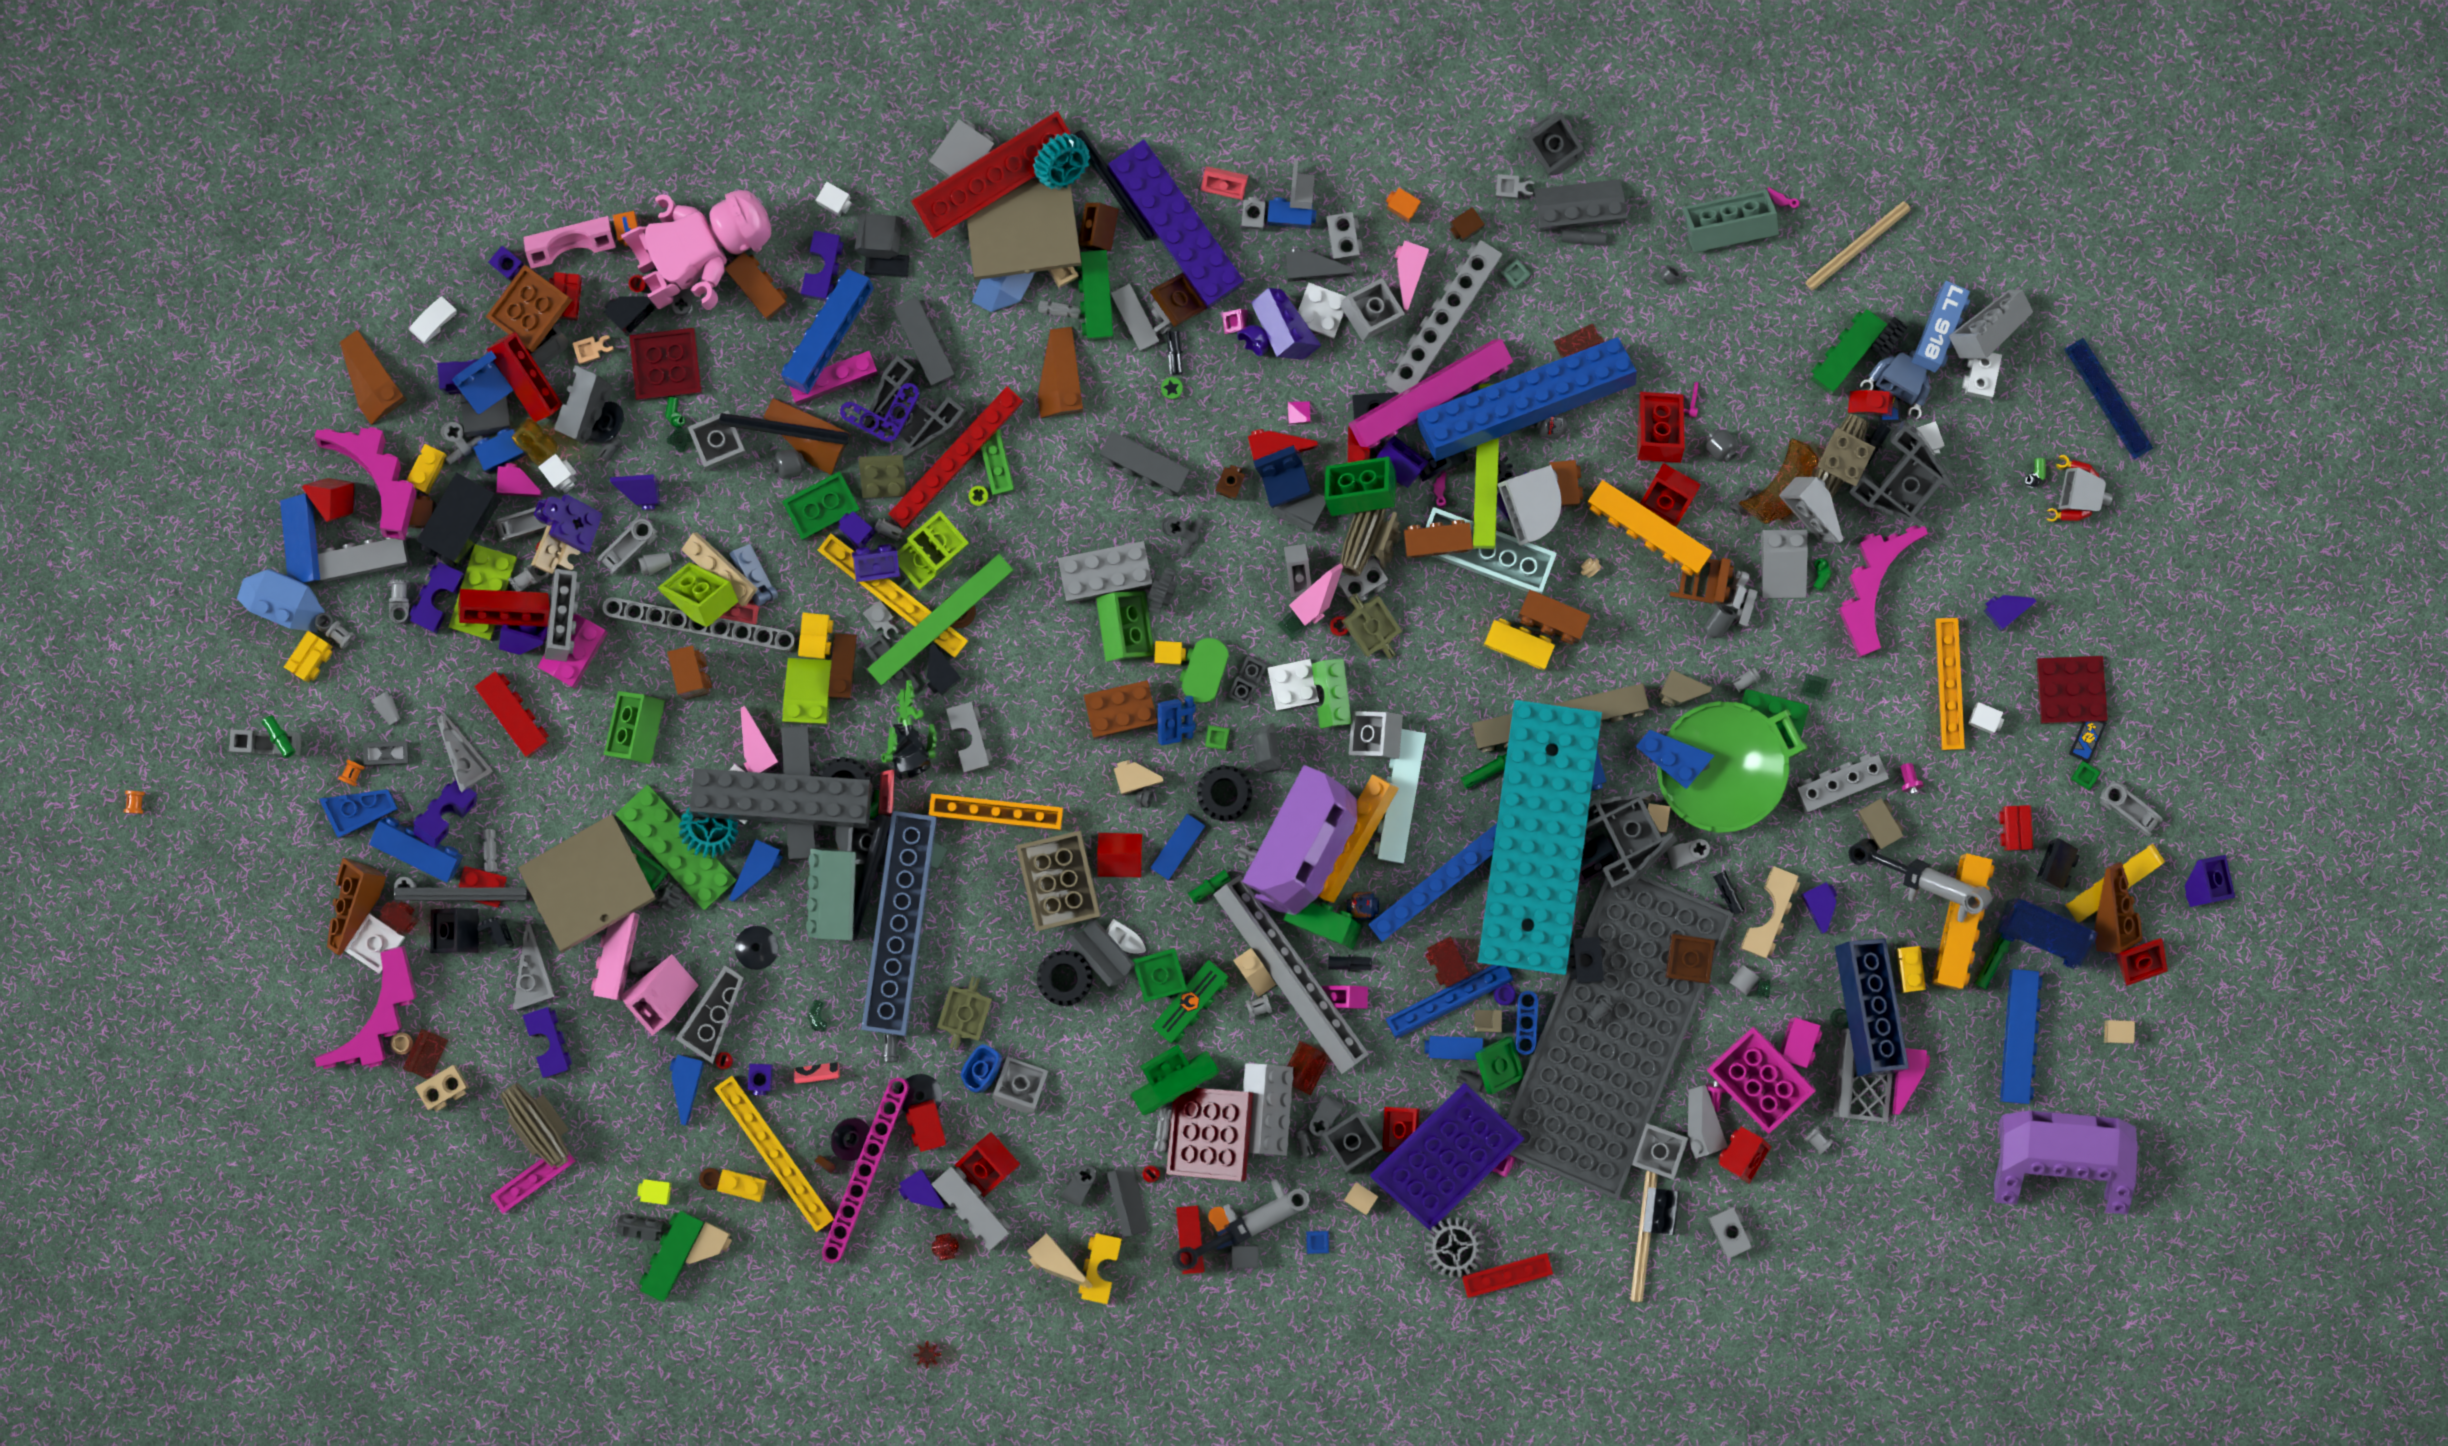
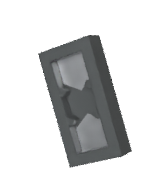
(386, 753)

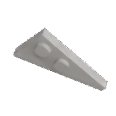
(465, 761)
(533, 980)

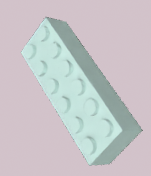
(1514, 565)

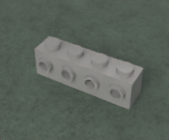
(362, 559)
(561, 615)
(1842, 783)

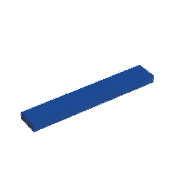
(1448, 1000)

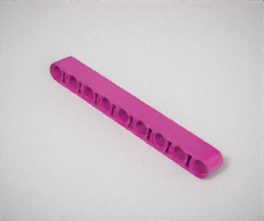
(865, 1181)

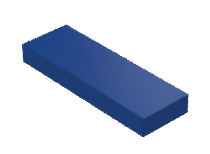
(1177, 847)

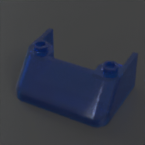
(2046, 931)

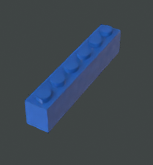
(827, 331)
(2019, 1036)

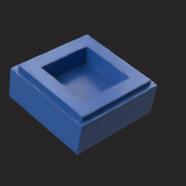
(1317, 1242)

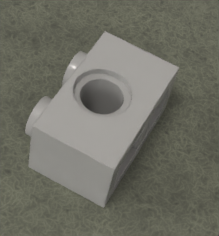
(1719, 1224)

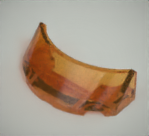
(1767, 504)

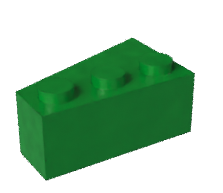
(1327, 924)

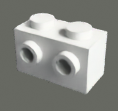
(1982, 376)
(559, 473)

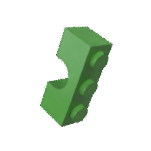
(1332, 678)

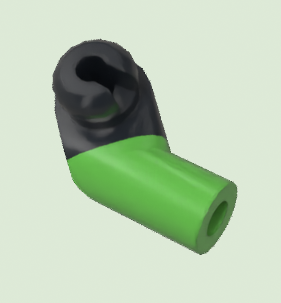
(2038, 475)

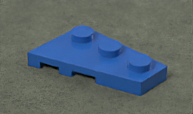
(1674, 757)
(355, 811)

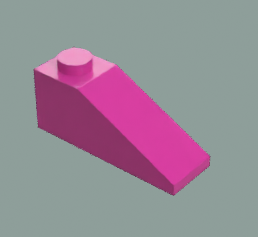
(1907, 1080)

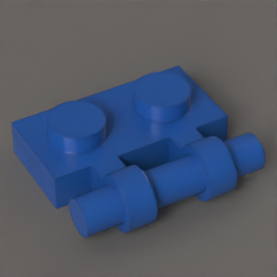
(1170, 720)

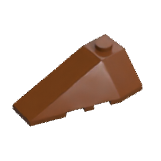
(371, 382)
(1059, 383)
(818, 453)
(358, 894)
(2116, 921)

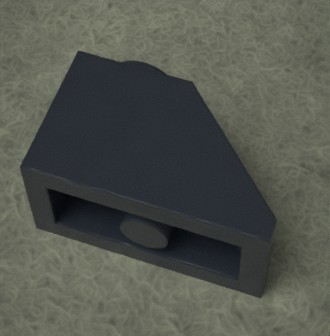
(1441, 466)
(940, 672)

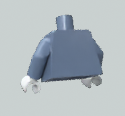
(1902, 380)

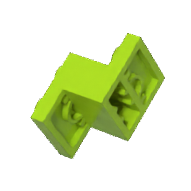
(930, 550)

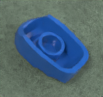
(981, 1069)

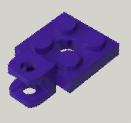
(562, 513)

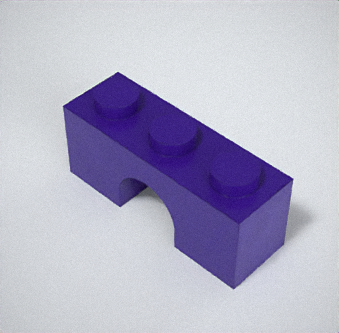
(828, 247)
(442, 579)
(431, 826)
(555, 1059)

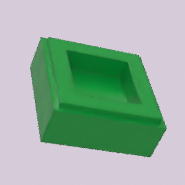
(2085, 775)

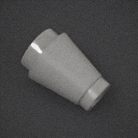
(653, 563)
(386, 707)

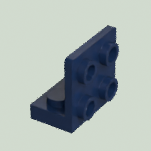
(1283, 476)

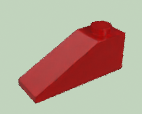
(1269, 442)
(1189, 1235)

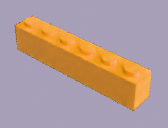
(1649, 528)
(1370, 810)
(996, 812)

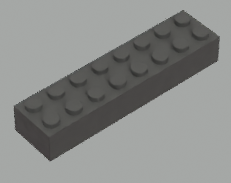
(781, 798)

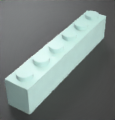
(1399, 813)

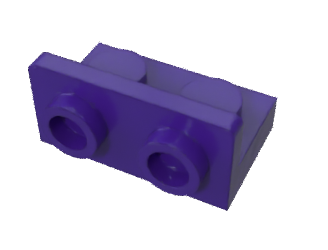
(875, 563)

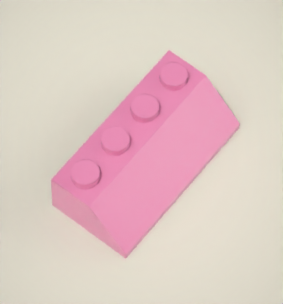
(615, 958)

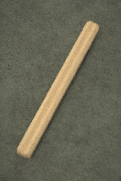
(1858, 245)
(1642, 1244)

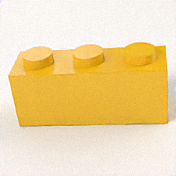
(1519, 644)

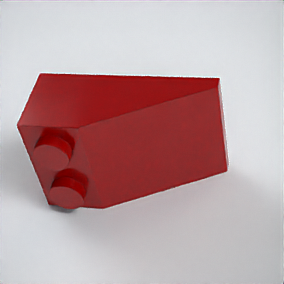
(1660, 427)

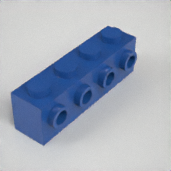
(407, 847)

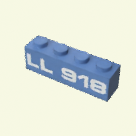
(1941, 323)

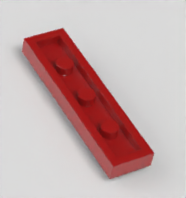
(1507, 1275)

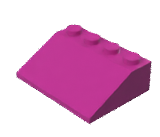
(1760, 1079)

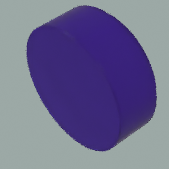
(1505, 994)

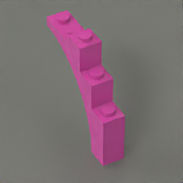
(367, 451)
(1859, 614)
(385, 1019)

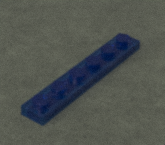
(2108, 398)

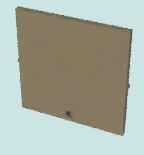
(1024, 232)
(586, 883)

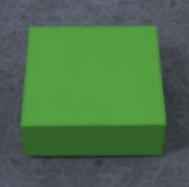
(1217, 737)

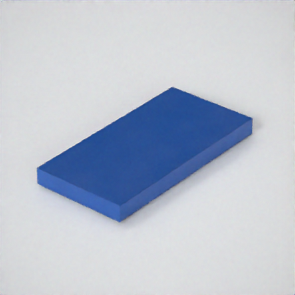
(300, 538)

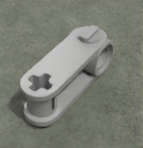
(518, 525)
(627, 545)
(2130, 808)

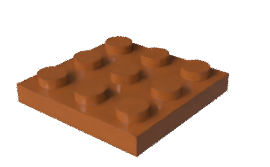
(529, 307)

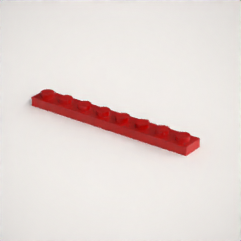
(956, 457)

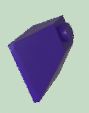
(640, 489)
(521, 639)
(2209, 882)

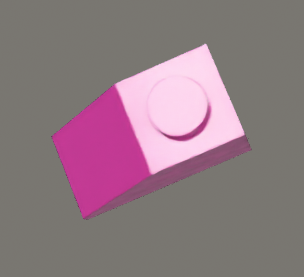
(515, 482)
(1347, 996)

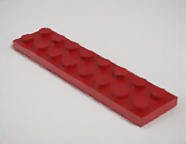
(986, 177)

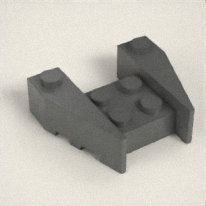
(922, 425)
(1909, 481)
(1632, 833)

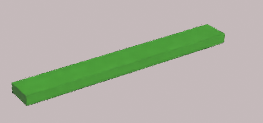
(940, 619)

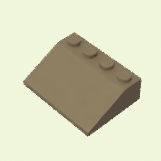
(1058, 881)

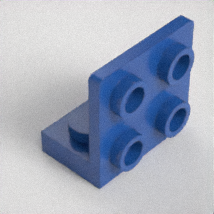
(482, 383)

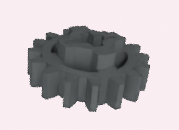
(1162, 590)

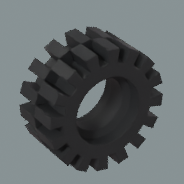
(1889, 337)

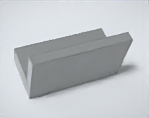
(1301, 189)

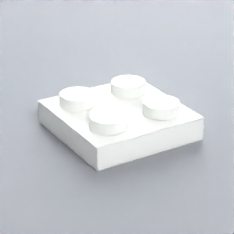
(1321, 310)
(1293, 685)
(372, 939)

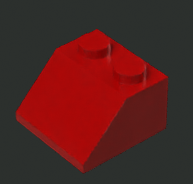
(1670, 494)
(1744, 1154)
(987, 1164)

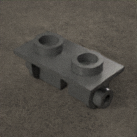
(630, 1225)

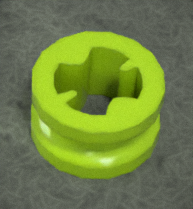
(971, 495)

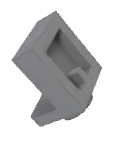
(1158, 313)

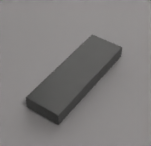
(879, 647)

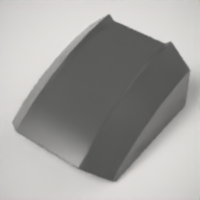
(1553, 143)
(550, 347)
(1266, 748)

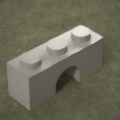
(259, 743)
(975, 756)

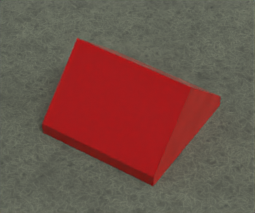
(331, 497)
(1119, 855)
(2142, 961)
(1398, 1126)

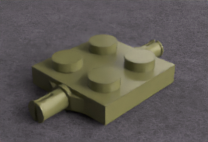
(1372, 626)
(964, 1013)

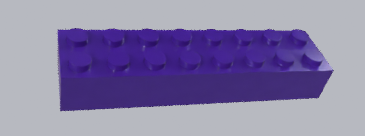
(1176, 224)

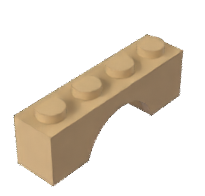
(1780, 886)

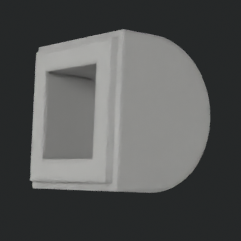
(1744, 980)

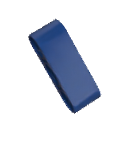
(1530, 1012)

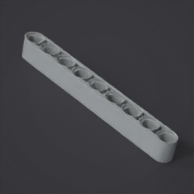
(688, 625)

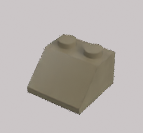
(1681, 689)

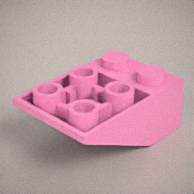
(660, 994)

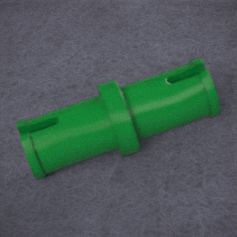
(278, 736)
(1209, 886)

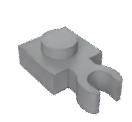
(1509, 186)
(1737, 590)
(1744, 613)
(879, 617)

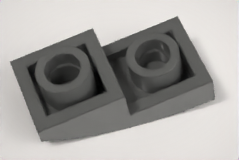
(1247, 679)

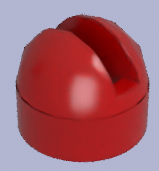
(633, 282)
(728, 1061)
(1154, 1170)

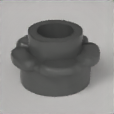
(1144, 797)

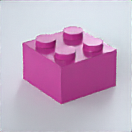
(1799, 1042)

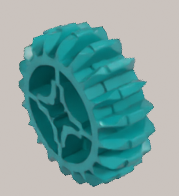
(1061, 161)
(726, 830)

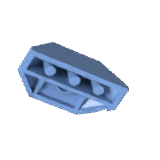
(1002, 291)
(280, 600)

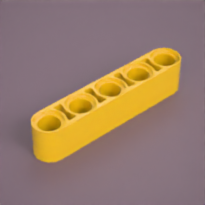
(2135, 870)

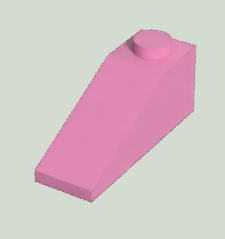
(1409, 267)
(1317, 598)
(756, 749)

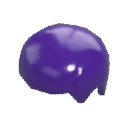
(1255, 335)

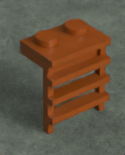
(1716, 585)

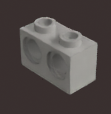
(1339, 237)
(1366, 586)

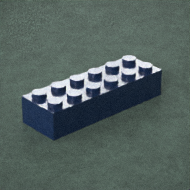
(1871, 1007)

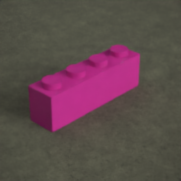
(838, 377)

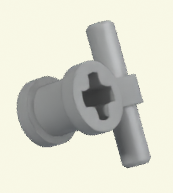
(463, 448)

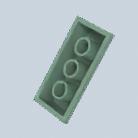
(1730, 220)
(831, 894)

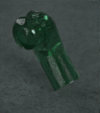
(815, 1018)

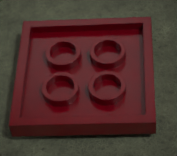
(665, 364)
(2071, 690)

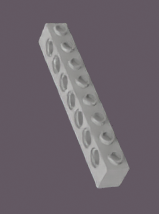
(1478, 252)

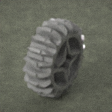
(1457, 1264)

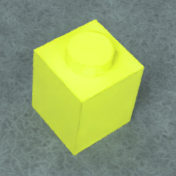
(654, 1191)

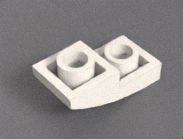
(432, 319)

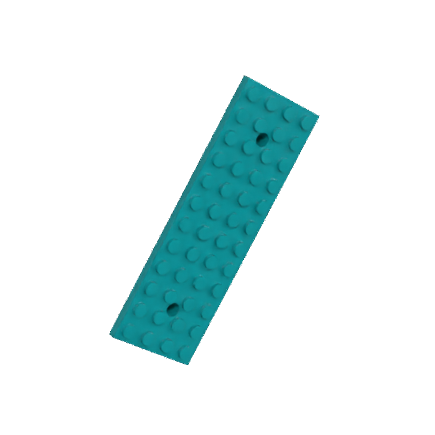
(1539, 837)

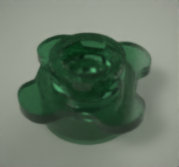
(673, 439)

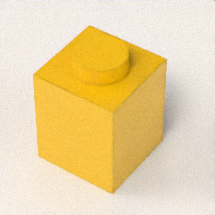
(1169, 653)

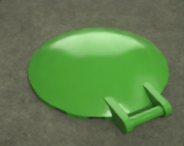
(1745, 773)

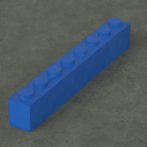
(1434, 886)

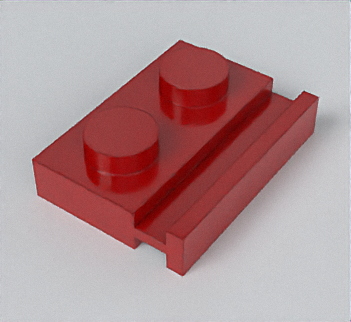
(477, 878)

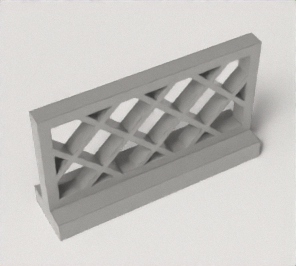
(1845, 1089)

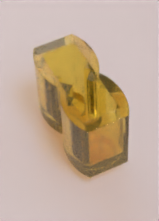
(531, 439)

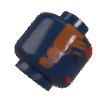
(1363, 905)

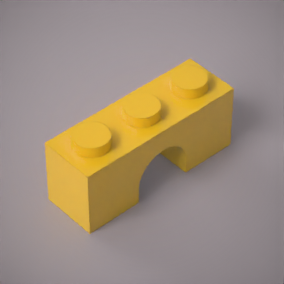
(1102, 1248)

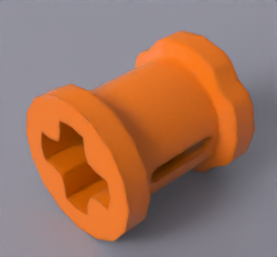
(345, 776)
(134, 802)

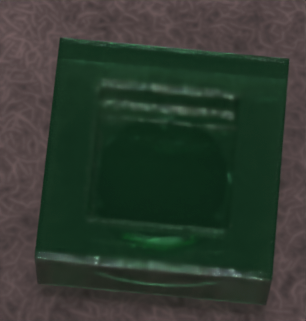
(1292, 625)
(1813, 687)

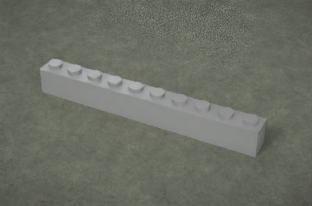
(1291, 974)

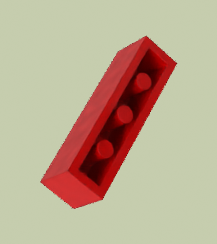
(525, 377)
(503, 607)
(511, 714)

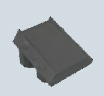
(878, 236)
(488, 422)
(1303, 511)

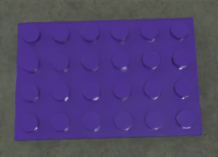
(1447, 1156)

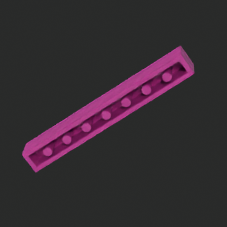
(1431, 392)

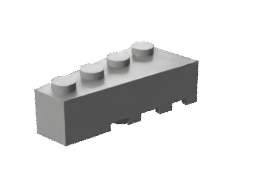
(1991, 326)
(712, 1012)
(971, 1207)

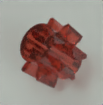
(945, 1246)
(931, 1350)

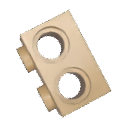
(440, 1083)

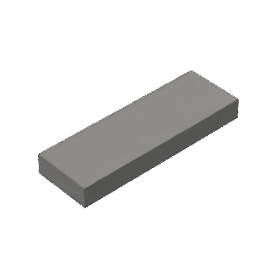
(1134, 317)

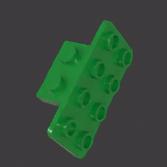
(1170, 1077)

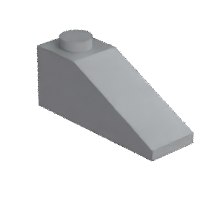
(1703, 1125)

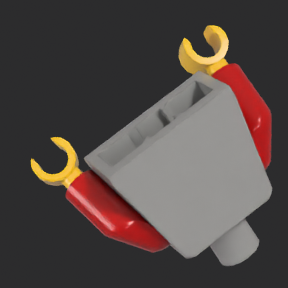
(2081, 492)

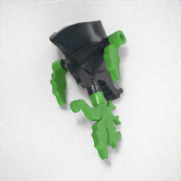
(905, 746)

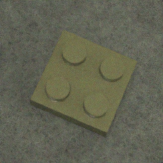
(882, 476)

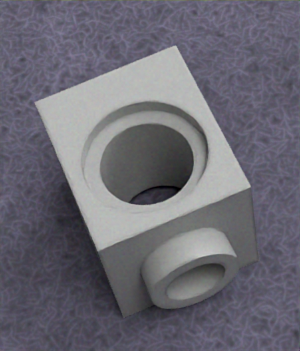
(1253, 223)

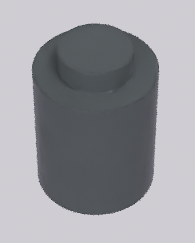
(1719, 621)

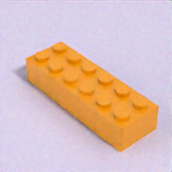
(1958, 937)

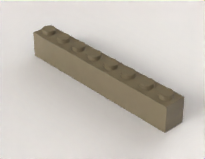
(1612, 704)

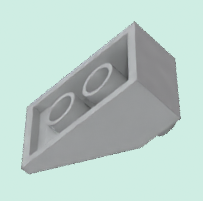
(1814, 507)
(1784, 563)

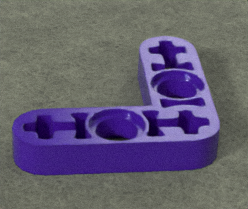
(889, 419)

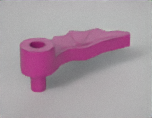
(1780, 199)
(1693, 411)
(1439, 489)

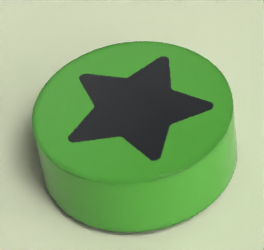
(1171, 388)

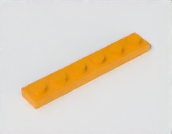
(1949, 684)

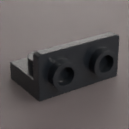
(500, 933)
(1661, 1211)

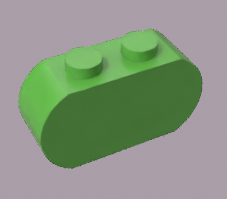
(1204, 670)

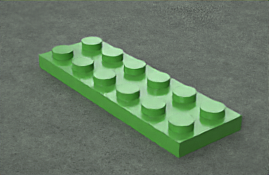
(658, 831)

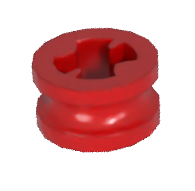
(1335, 630)

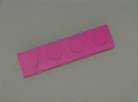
(527, 1183)

